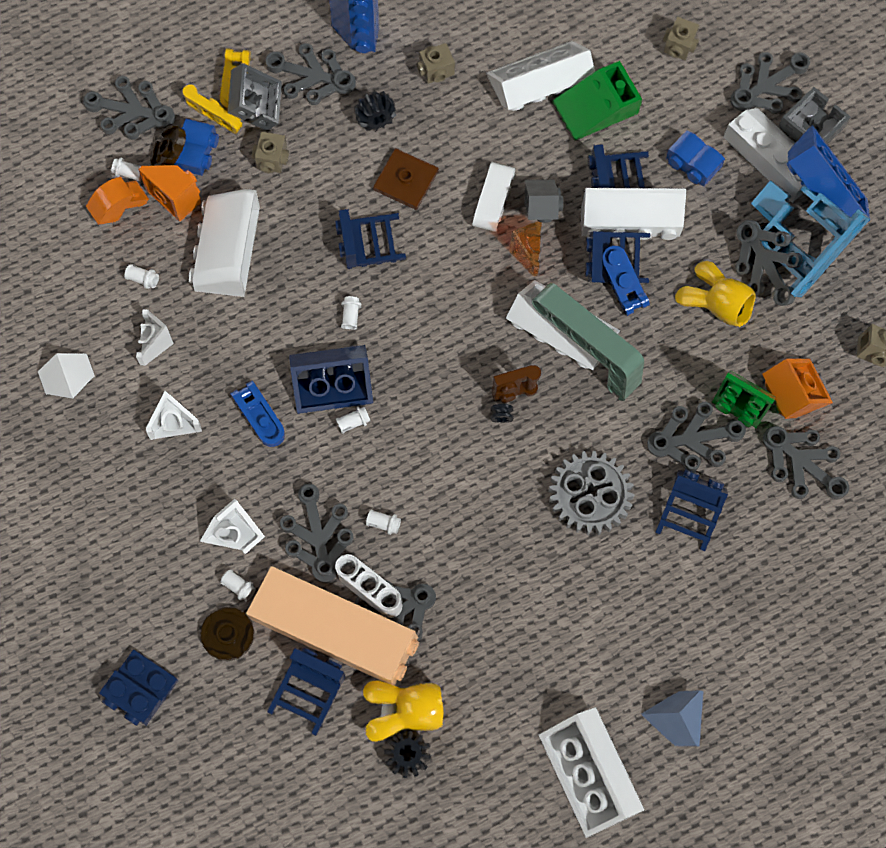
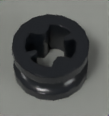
(502, 413)

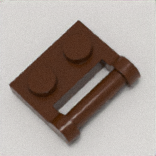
(509, 384)

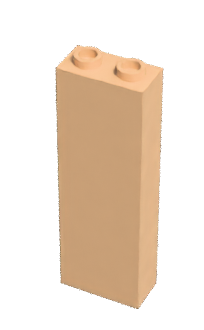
(333, 626)

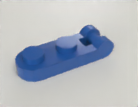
(623, 279)
(259, 415)

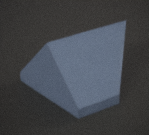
(678, 718)

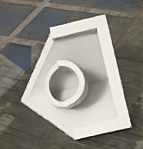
(154, 338)
(66, 374)
(171, 419)
(233, 529)

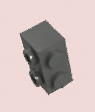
(543, 200)

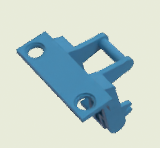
(774, 207)

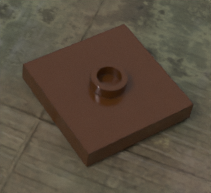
(405, 179)

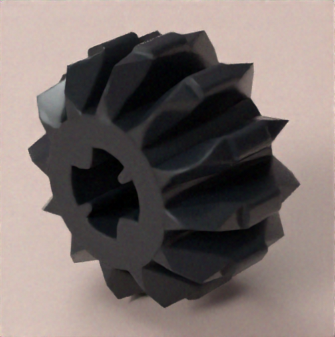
(375, 111)
(415, 749)

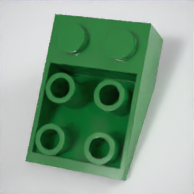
(599, 101)
(743, 399)

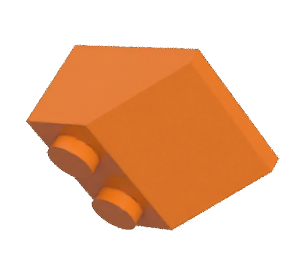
(172, 188)
(796, 387)

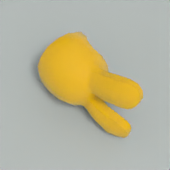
(724, 297)
(417, 708)

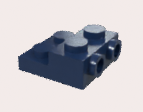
(138, 688)

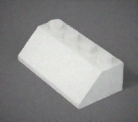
(541, 75)
(764, 148)
(634, 211)
(527, 318)
(591, 772)

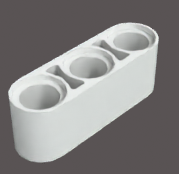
(493, 197)
(362, 575)

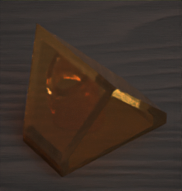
(526, 246)

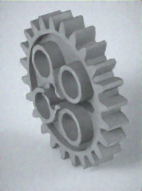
(580, 473)

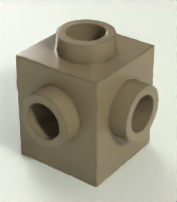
(681, 38)
(436, 63)
(270, 152)
(873, 345)

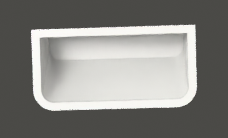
(225, 243)

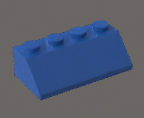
(356, 23)
(824, 173)

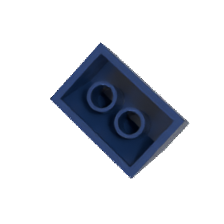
(331, 379)

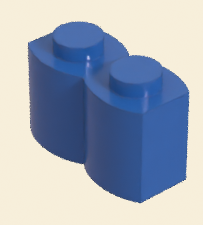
(197, 147)
(695, 158)

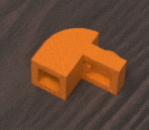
(113, 198)

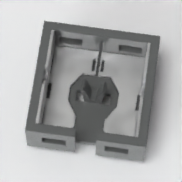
(255, 89)
(811, 109)

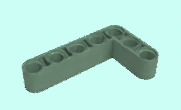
(595, 337)

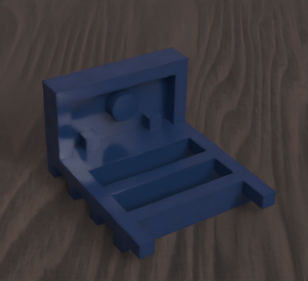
(602, 168)
(600, 241)
(352, 245)
(699, 492)
(315, 672)

